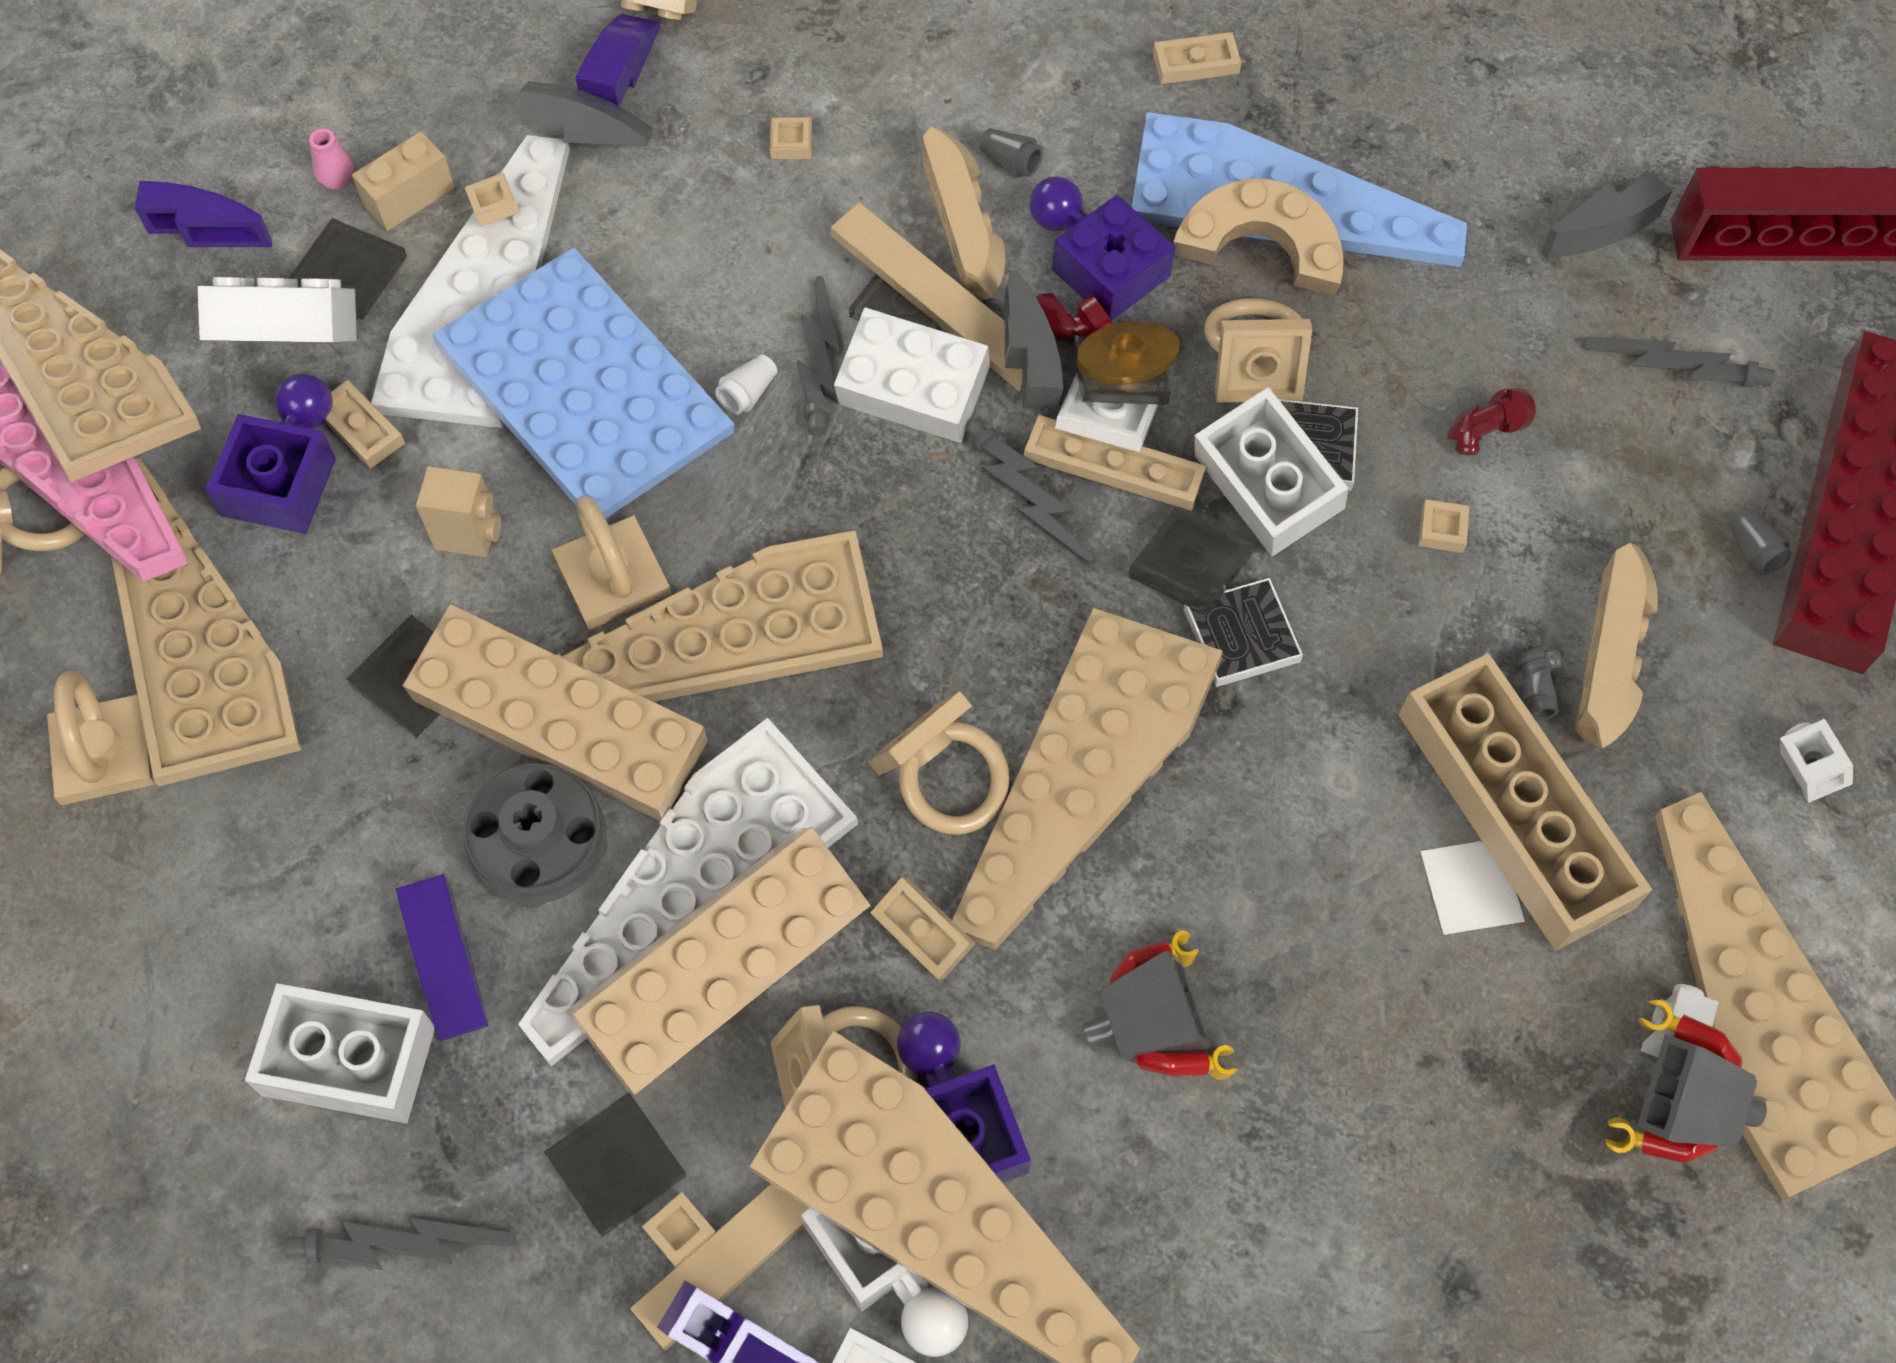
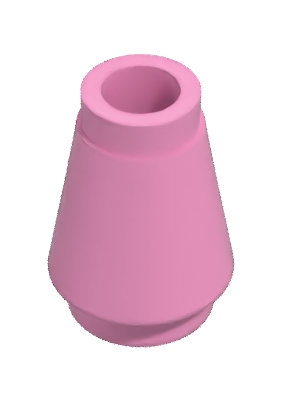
(329, 160)

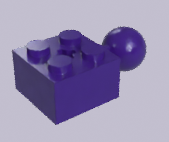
(1105, 252)
(277, 469)
(974, 1101)

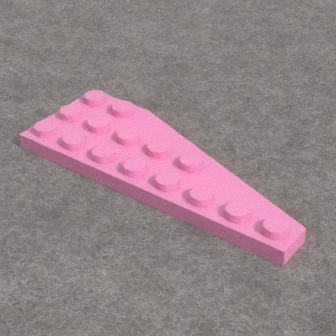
(108, 506)

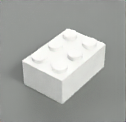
(276, 310)
(912, 375)
(1270, 471)
(341, 1053)

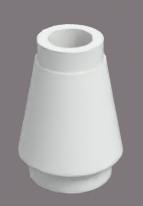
(744, 386)

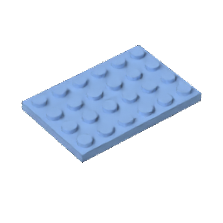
(583, 383)

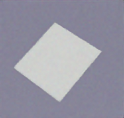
(1470, 888)

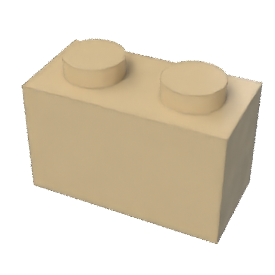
(403, 181)
(458, 511)

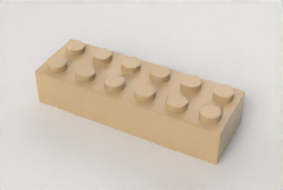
(556, 712)
(1523, 802)
(718, 959)

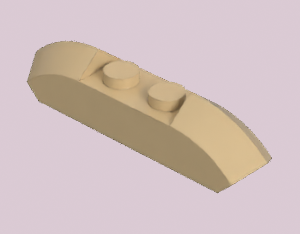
(968, 231)
(1609, 687)

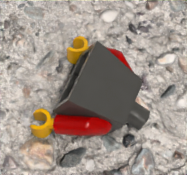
(1156, 1014)
(1695, 1094)

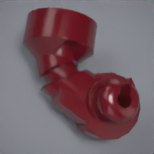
(1088, 319)
(1507, 411)

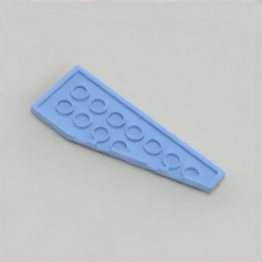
(1192, 157)

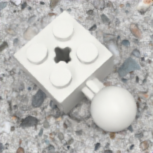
(930, 1318)

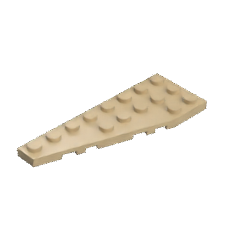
(81, 381)
(764, 620)
(200, 667)
(1107, 730)
(1809, 1068)
(907, 1182)

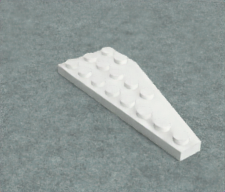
(479, 264)
(715, 832)

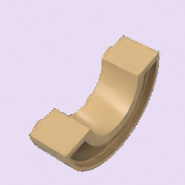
(1271, 211)

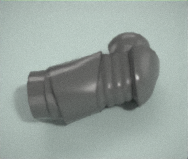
(1537, 685)

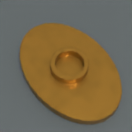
(1128, 352)

